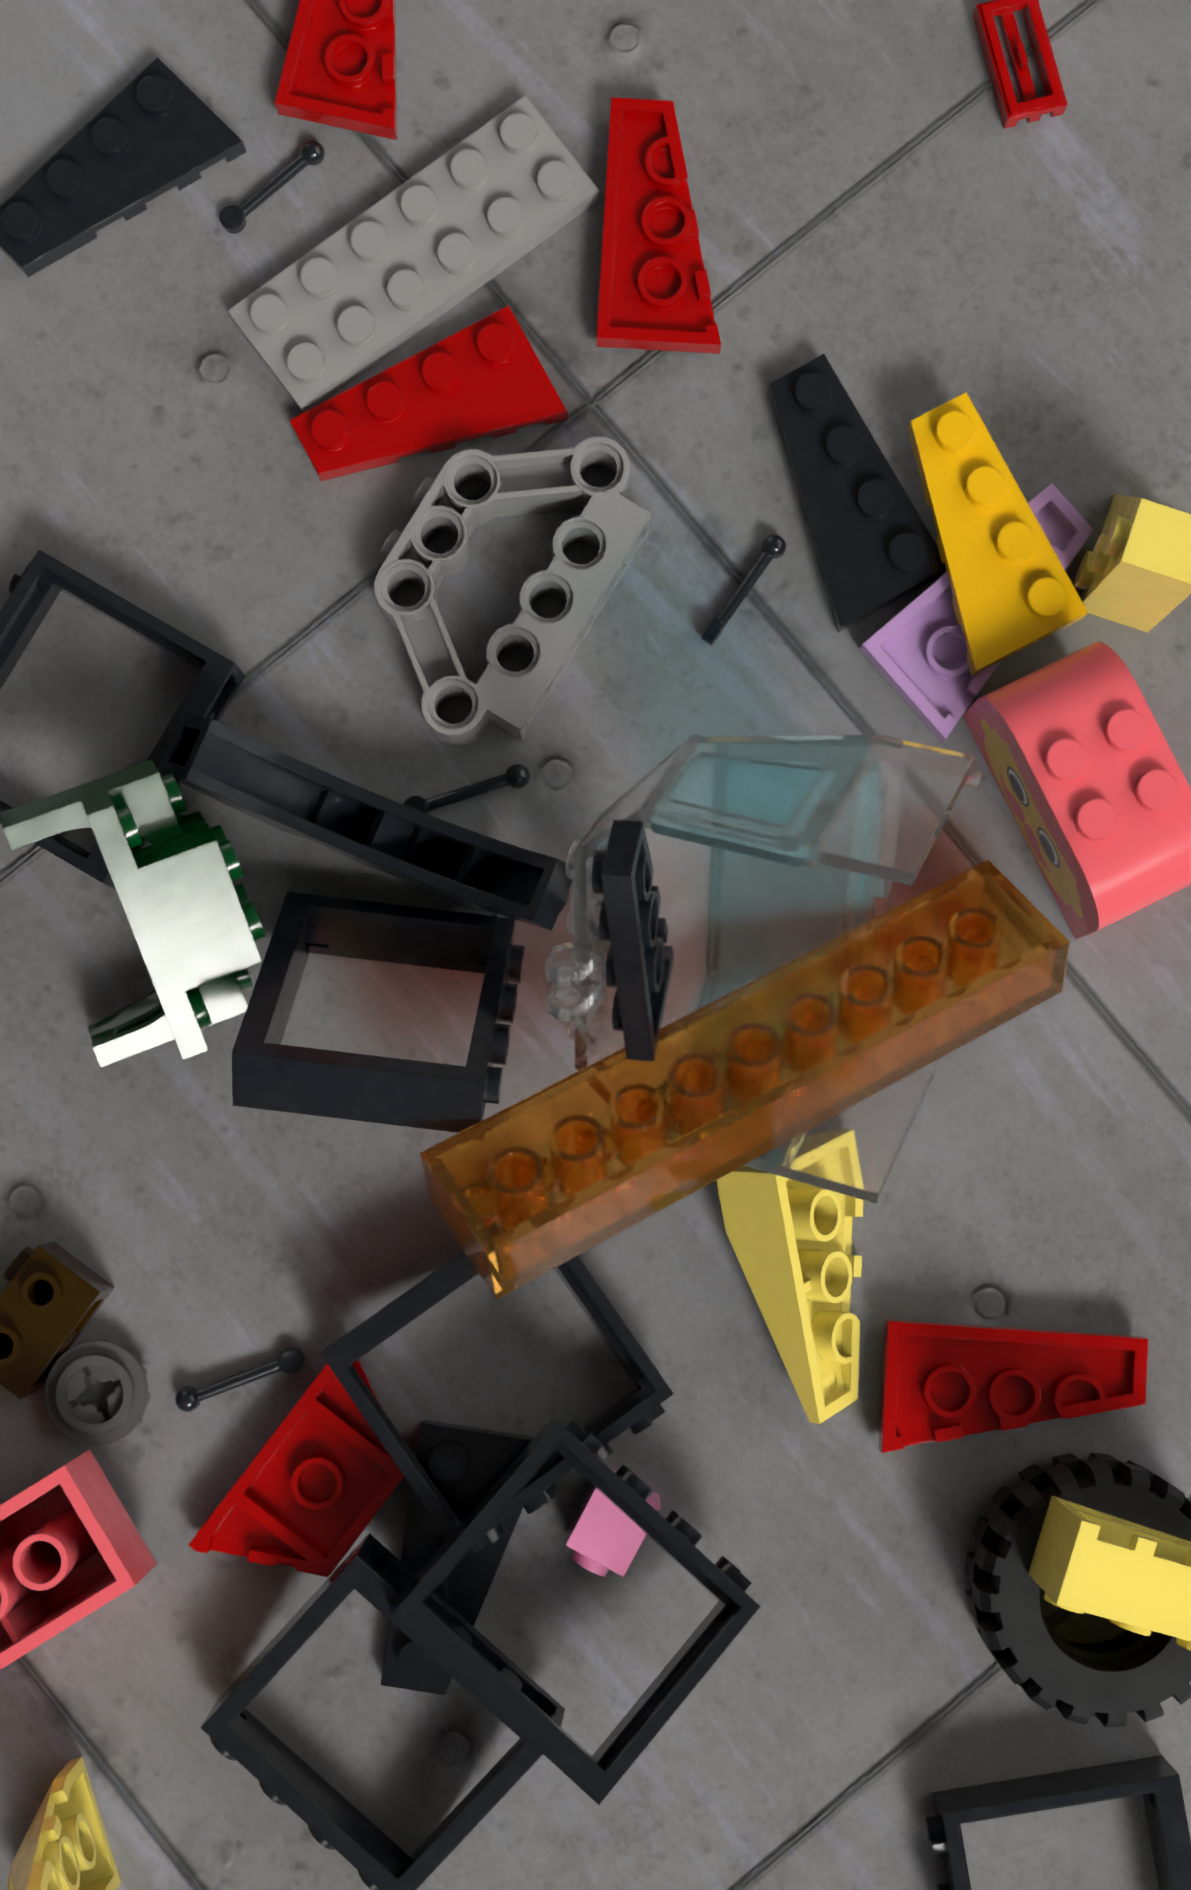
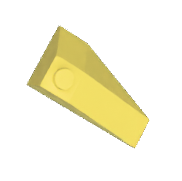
(66, 1840)

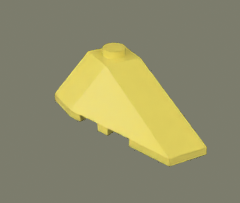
(800, 1270)

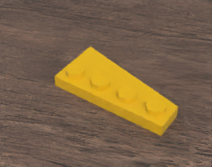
(995, 553)

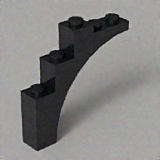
(365, 825)

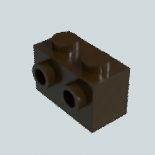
(44, 1313)

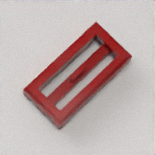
(1031, 106)

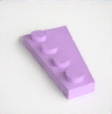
(924, 646)

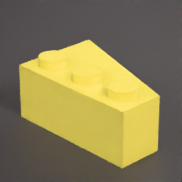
(1137, 564)
(1114, 1570)

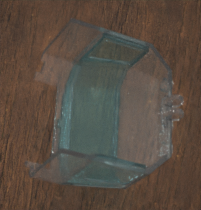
(755, 864)

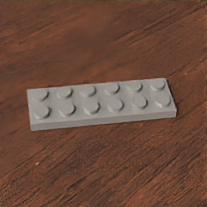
(414, 255)

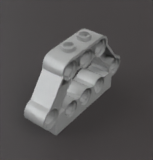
(517, 487)

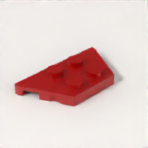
(307, 1486)

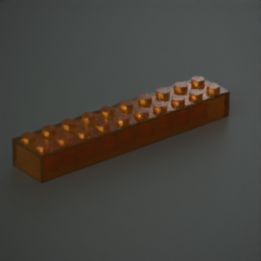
(742, 1076)

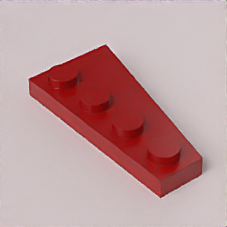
(342, 66)
(651, 259)
(447, 394)
(980, 1378)

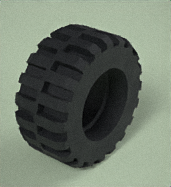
(1076, 1678)

